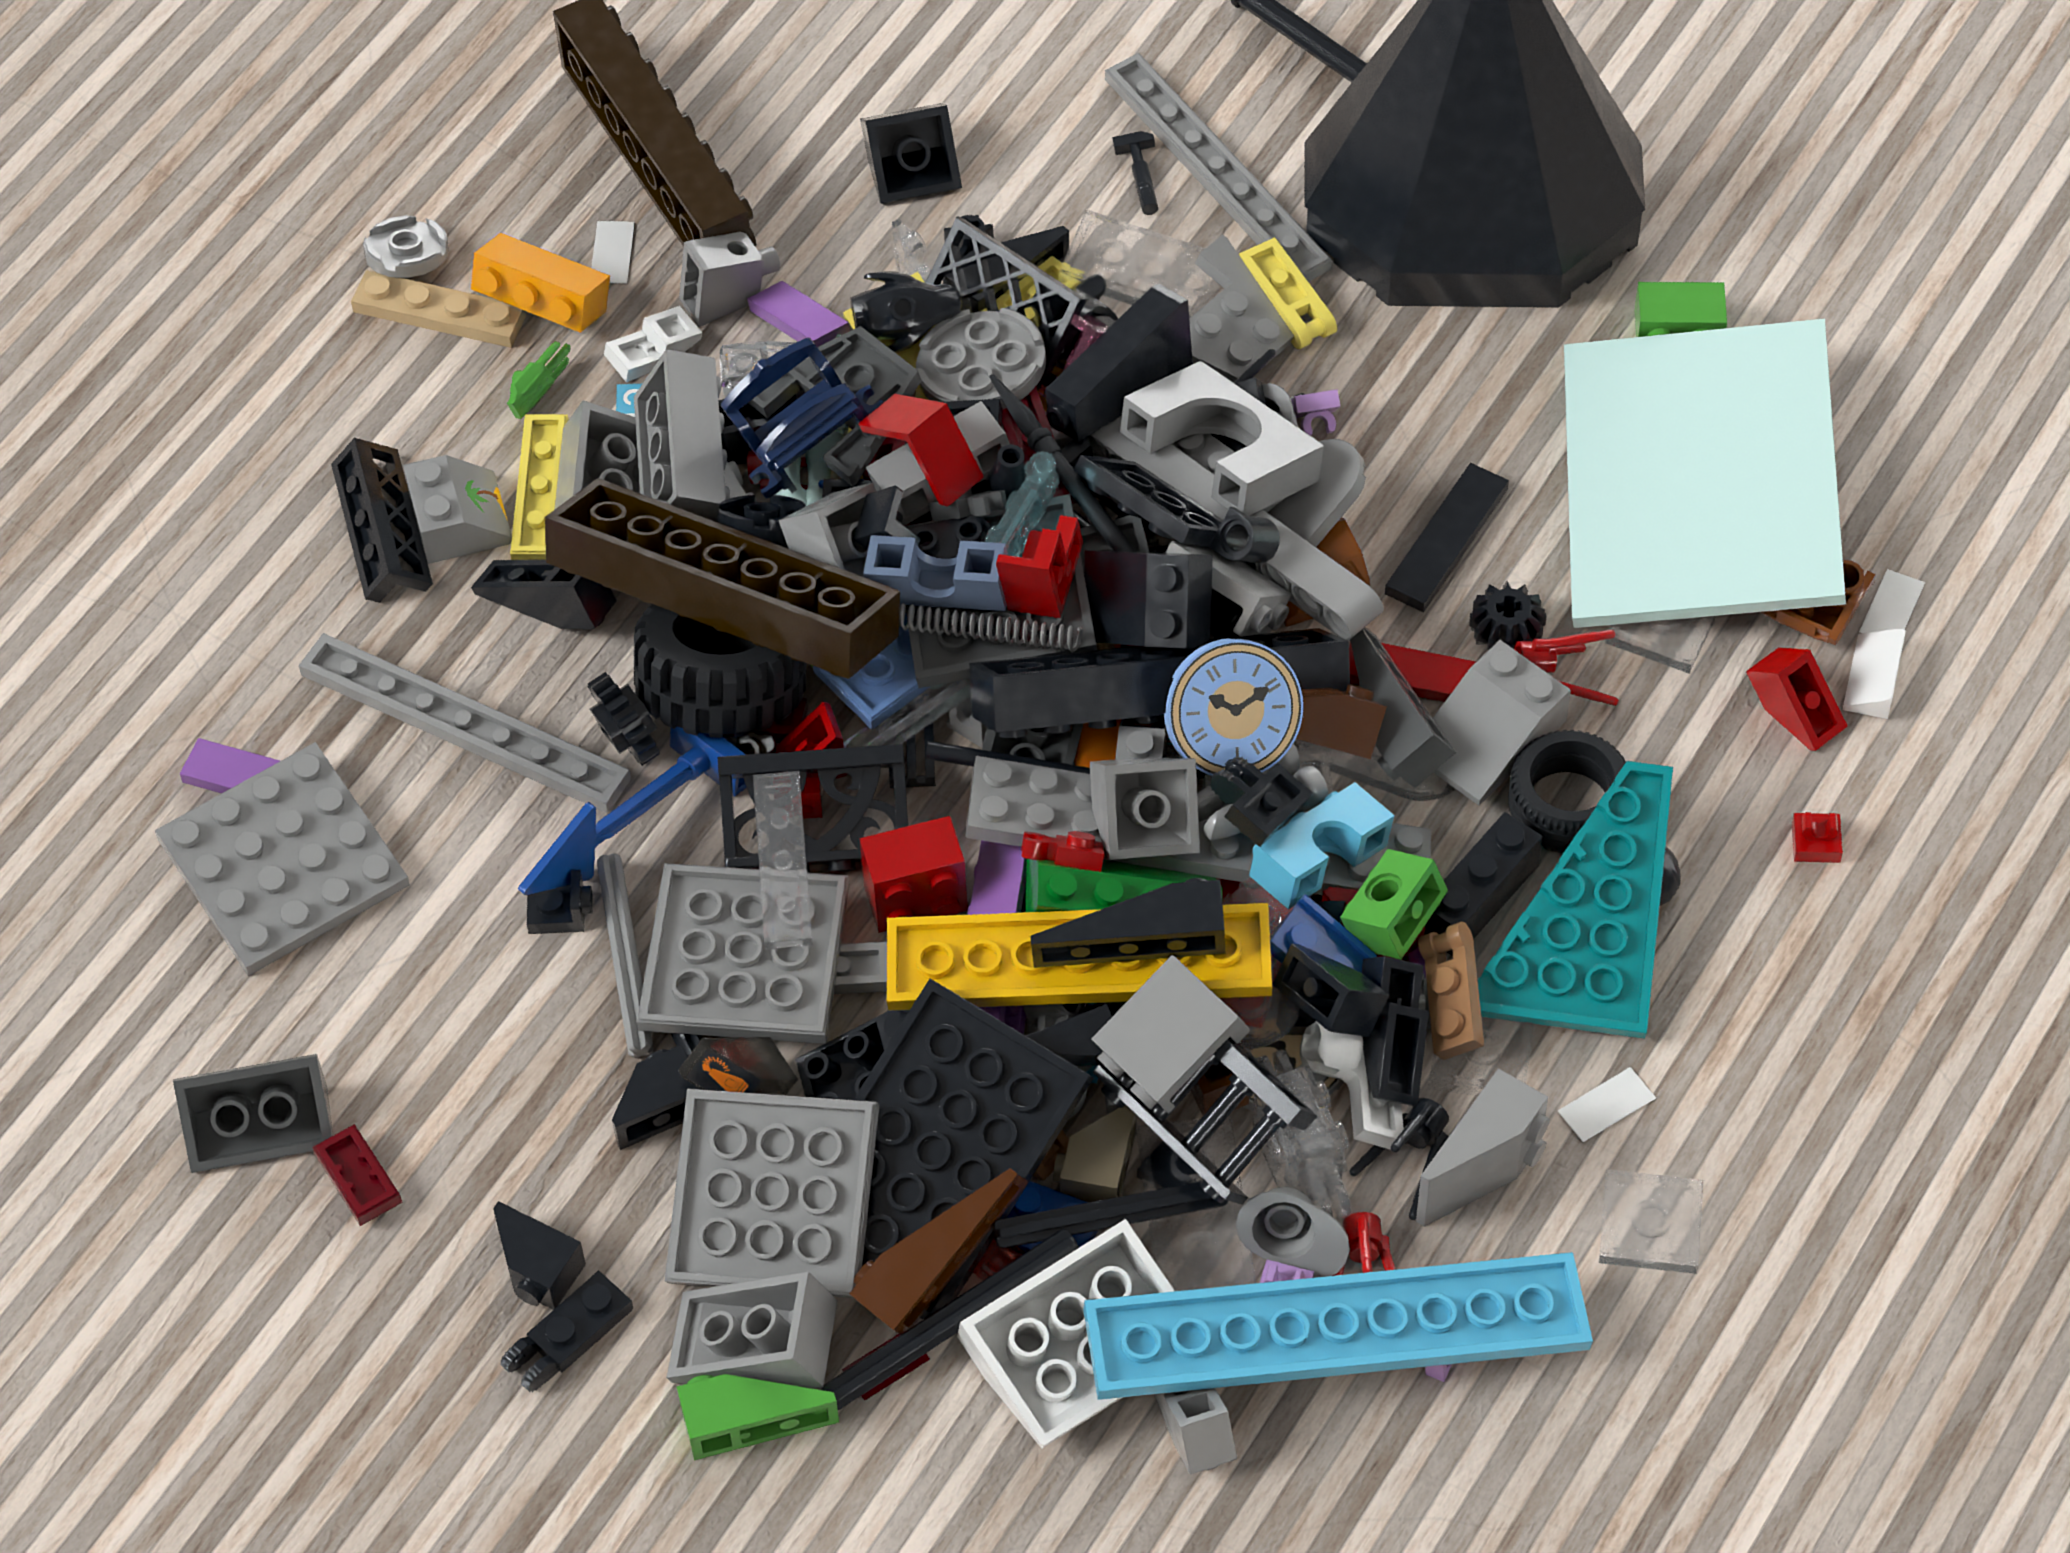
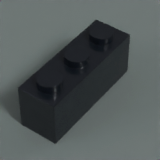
(1487, 876)

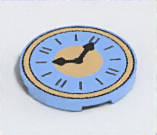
(1233, 703)

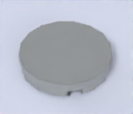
(406, 247)

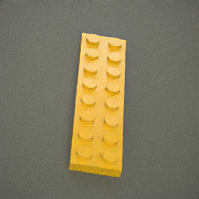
(992, 961)

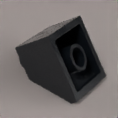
(911, 152)

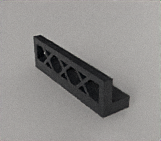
(369, 519)

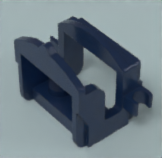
(803, 421)

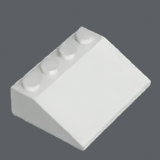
(1036, 1337)

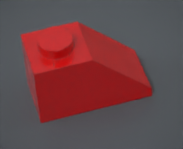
(1797, 696)

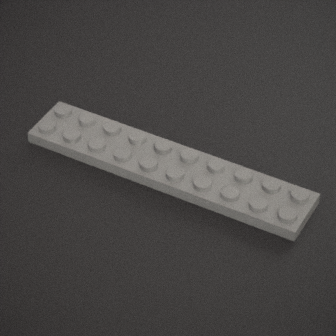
(1051, 801)

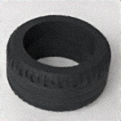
(1553, 754)

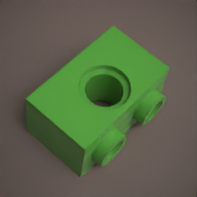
(1395, 903)

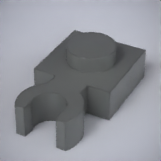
(970, 503)

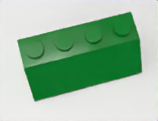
(1072, 889)

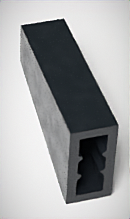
(1131, 354)

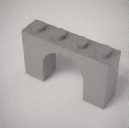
(1202, 401)

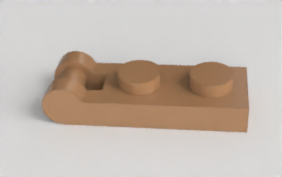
(1452, 991)

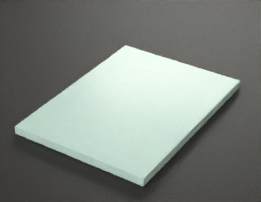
(1702, 474)

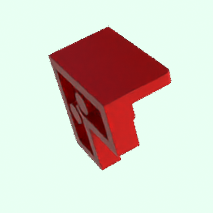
(933, 441)
(1044, 573)

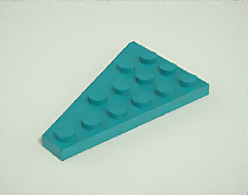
(1591, 930)

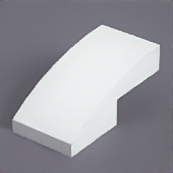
(640, 351)

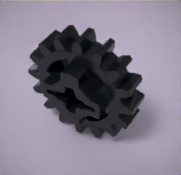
(623, 718)

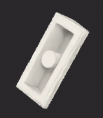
(1874, 672)

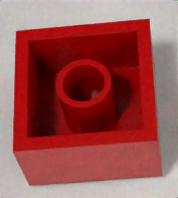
(914, 872)

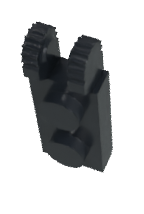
(568, 1330)

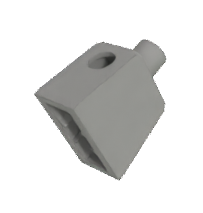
(722, 274)

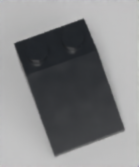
(1150, 598)

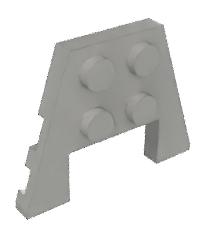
(1237, 322)

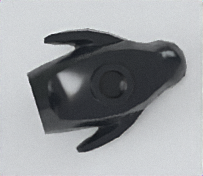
(903, 308)

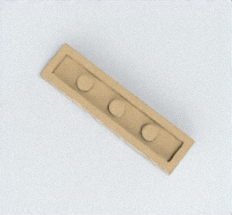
(438, 309)

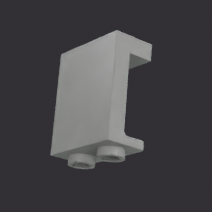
(1259, 597)
(1166, 1033)

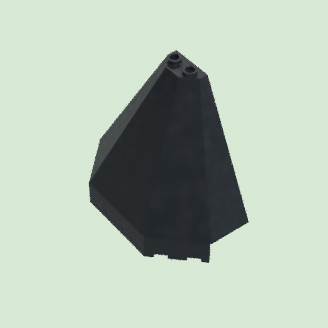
(1475, 162)

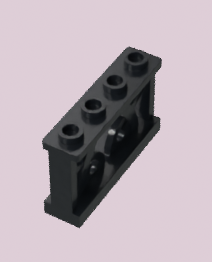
(859, 762)

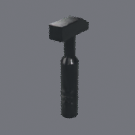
(1135, 143)

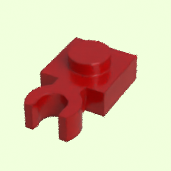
(1074, 850)

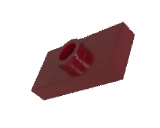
(357, 1175)

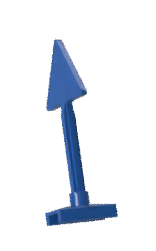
(578, 841)

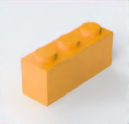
(540, 282)

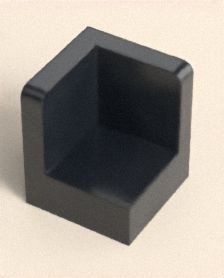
(882, 517)

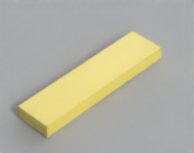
(536, 483)

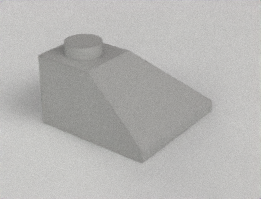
(1146, 806)

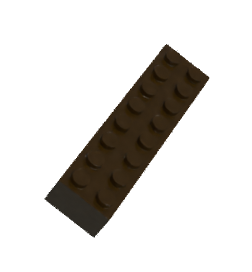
(646, 124)
(723, 577)

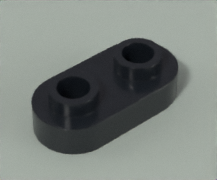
(948, 534)

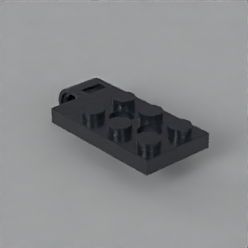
(1175, 514)

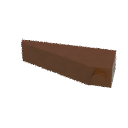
(1341, 719)
(919, 1267)

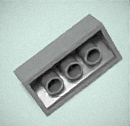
(681, 434)

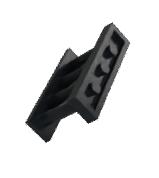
(1248, 1078)

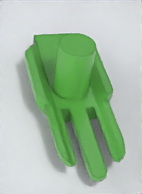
(536, 379)

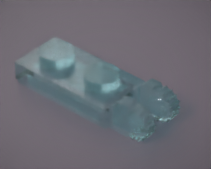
(1027, 504)

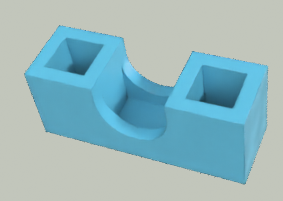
(1294, 856)

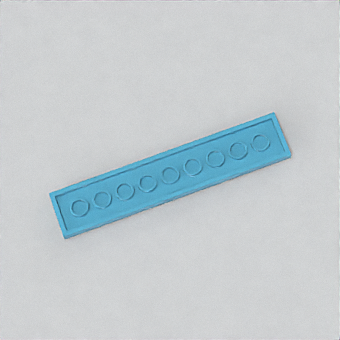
(1336, 1325)

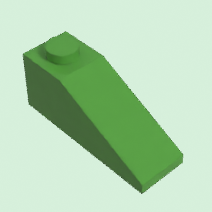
(743, 1411)

